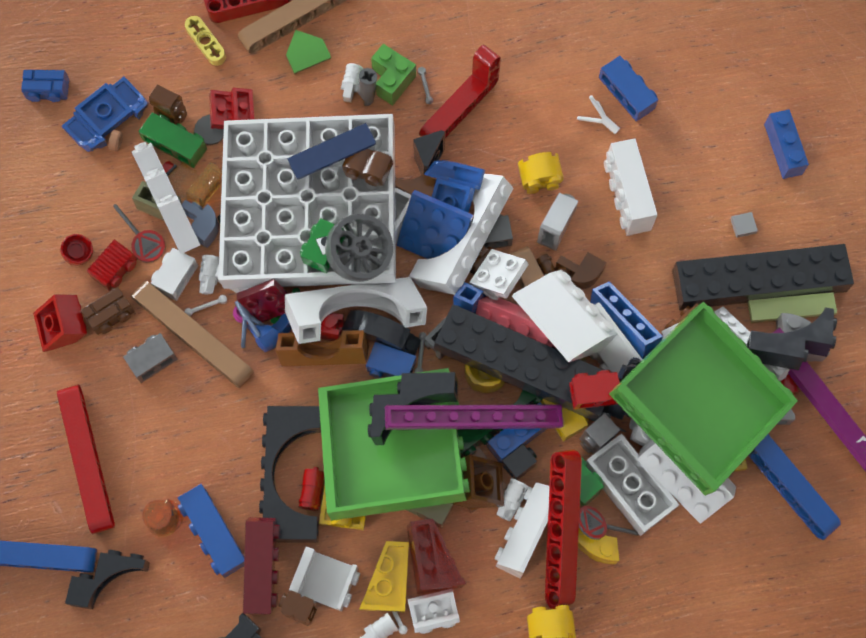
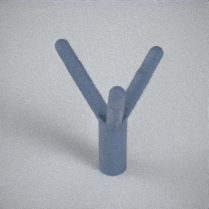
(247, 318)

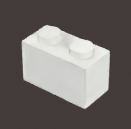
(174, 273)

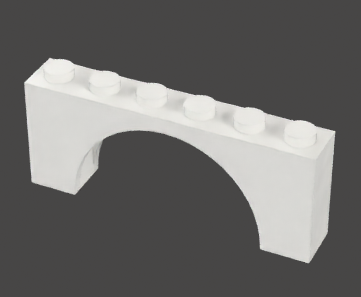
(450, 269)
(309, 308)

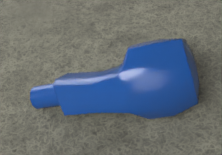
(269, 334)

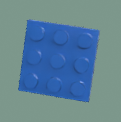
(432, 226)

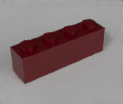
(260, 565)

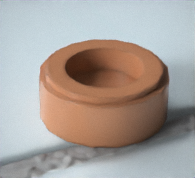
(115, 140)

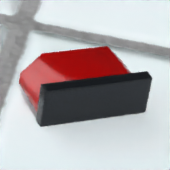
(169, 167)

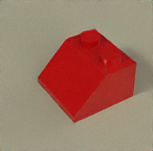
(59, 322)

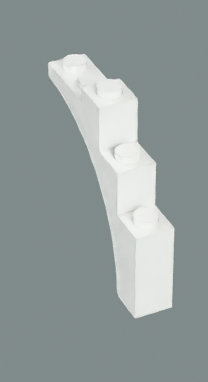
(165, 197)

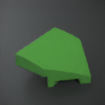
(306, 51)

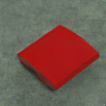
(230, 106)

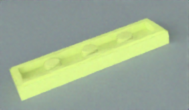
(802, 305)

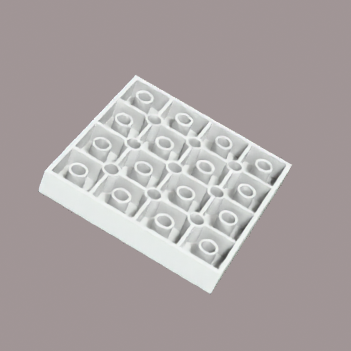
(271, 212)

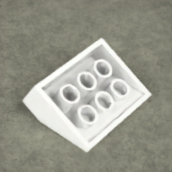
(565, 316)

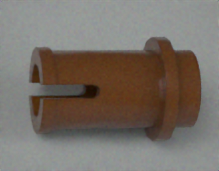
(545, 264)

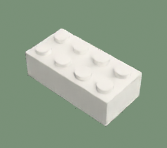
(630, 187)
(631, 485)
(681, 486)

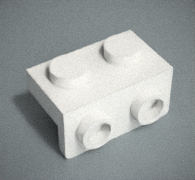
(433, 611)

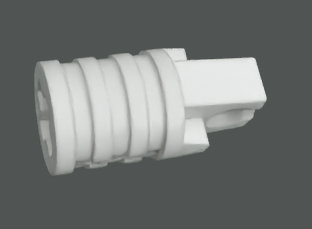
(350, 81)
(207, 274)
(512, 499)
(381, 629)

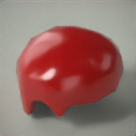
(76, 249)

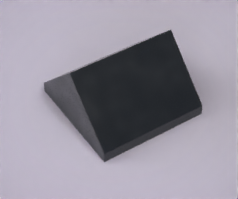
(428, 149)

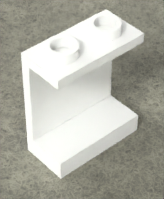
(324, 579)

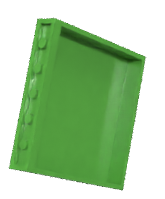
(704, 398)
(405, 473)

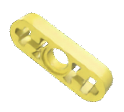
(205, 32)

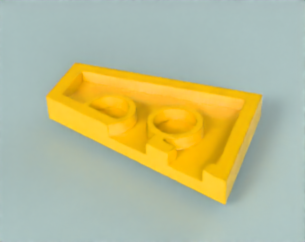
(389, 580)

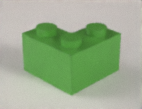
(395, 73)

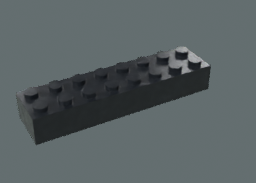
(762, 276)
(512, 358)

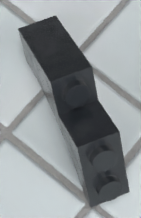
(793, 347)
(412, 390)

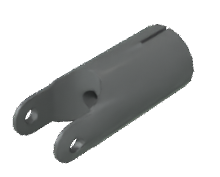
(367, 85)

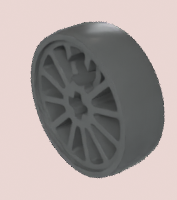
(333, 244)

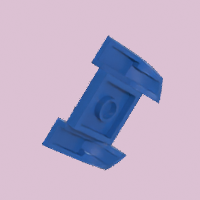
(103, 113)
(455, 182)

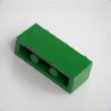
(173, 139)

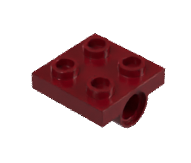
(264, 300)

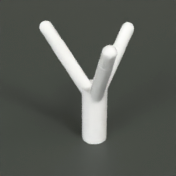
(605, 120)

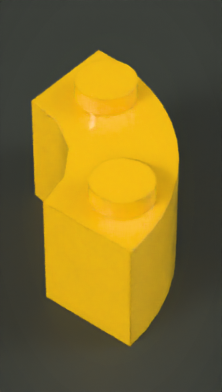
(602, 550)

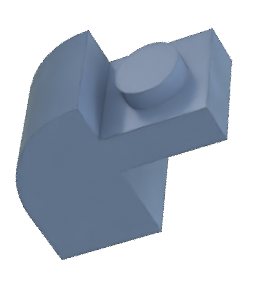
(205, 222)

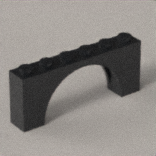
(283, 427)

